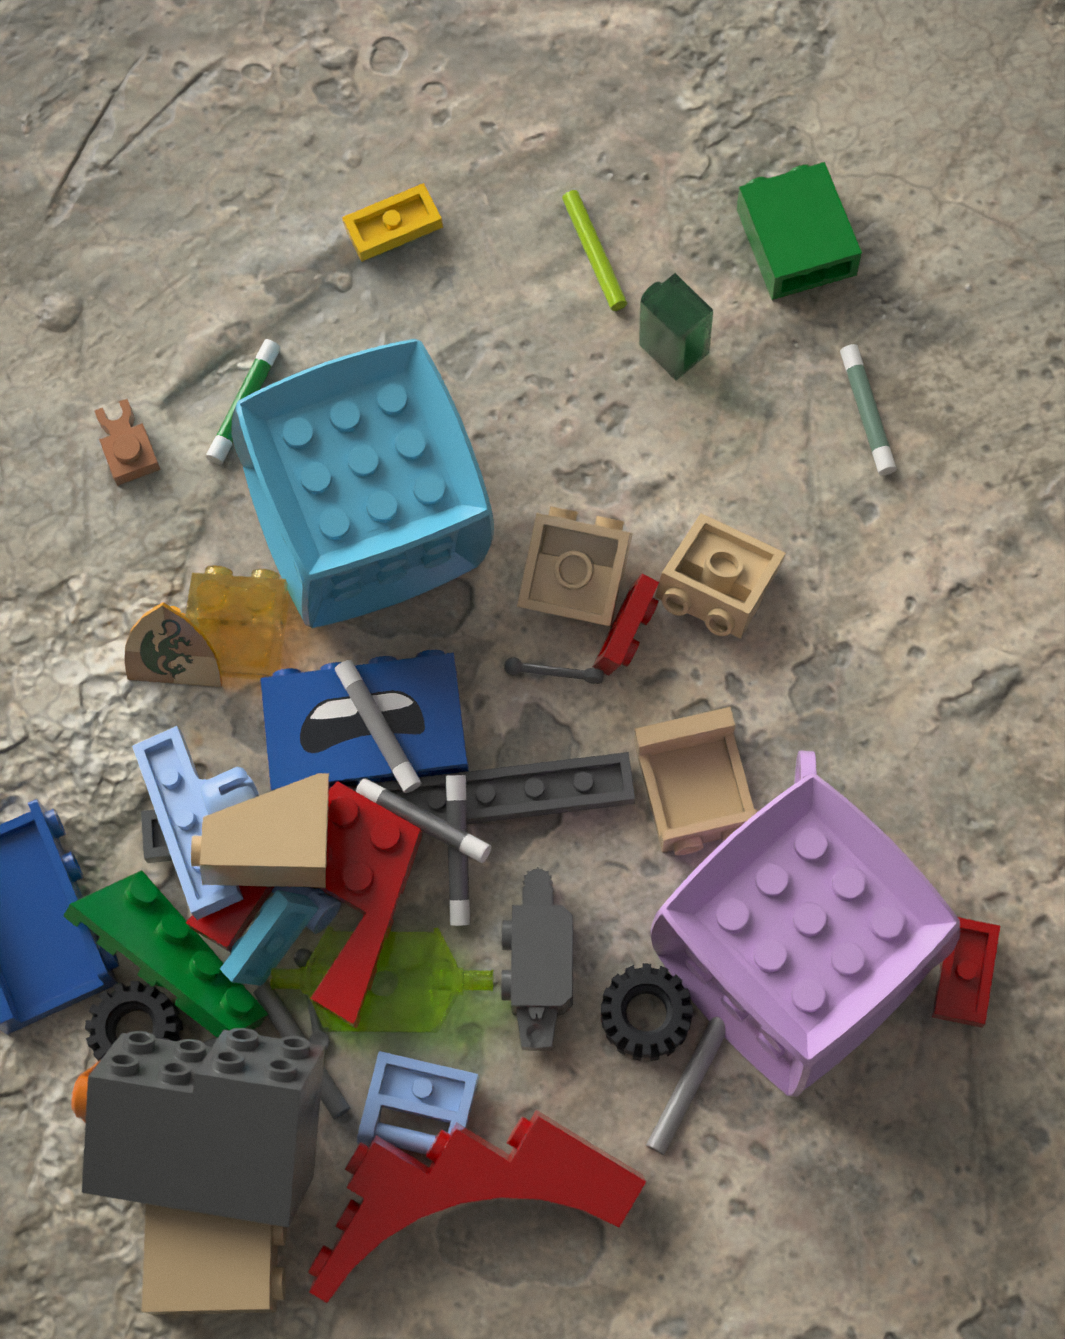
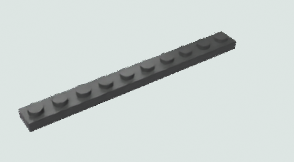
(494, 793)

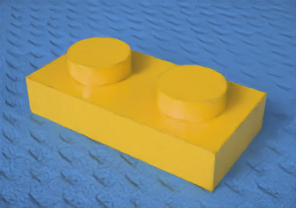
(392, 222)

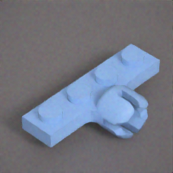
(180, 806)

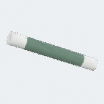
(868, 410)

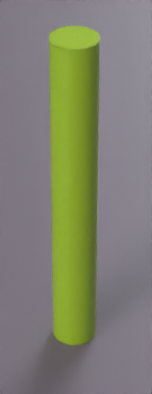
(594, 250)

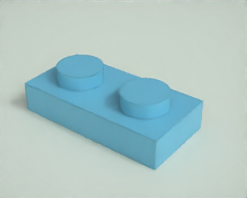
(269, 938)

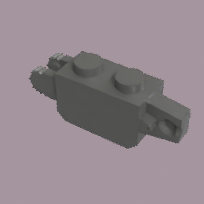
(540, 962)

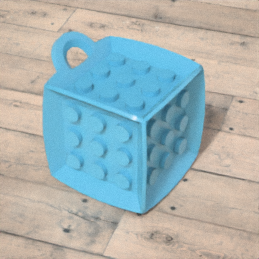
(363, 481)

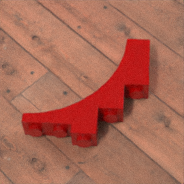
(398, 1189)

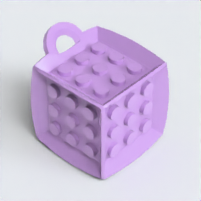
(803, 931)

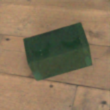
(675, 325)

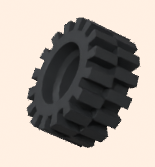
(646, 981)
(126, 1000)

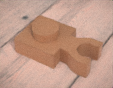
(127, 447)

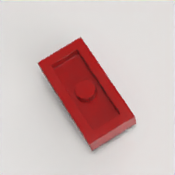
(636, 609)
(967, 975)

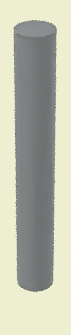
(687, 1086)

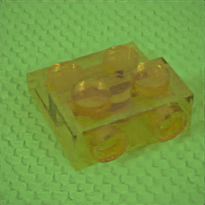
(241, 619)

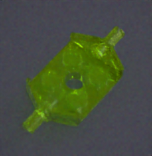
(425, 988)

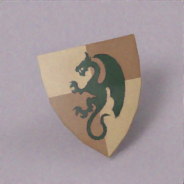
(170, 650)

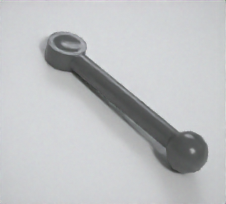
(514, 666)
(318, 1037)

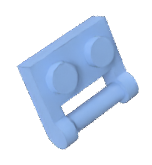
(418, 1090)

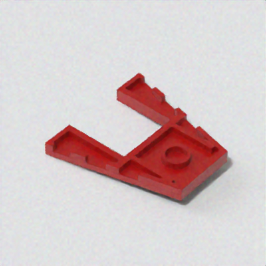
(365, 869)

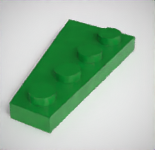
(153, 935)

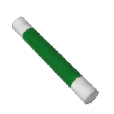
(251, 384)

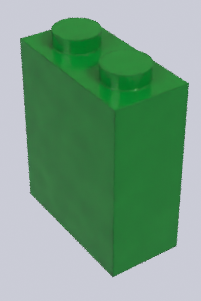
(798, 230)

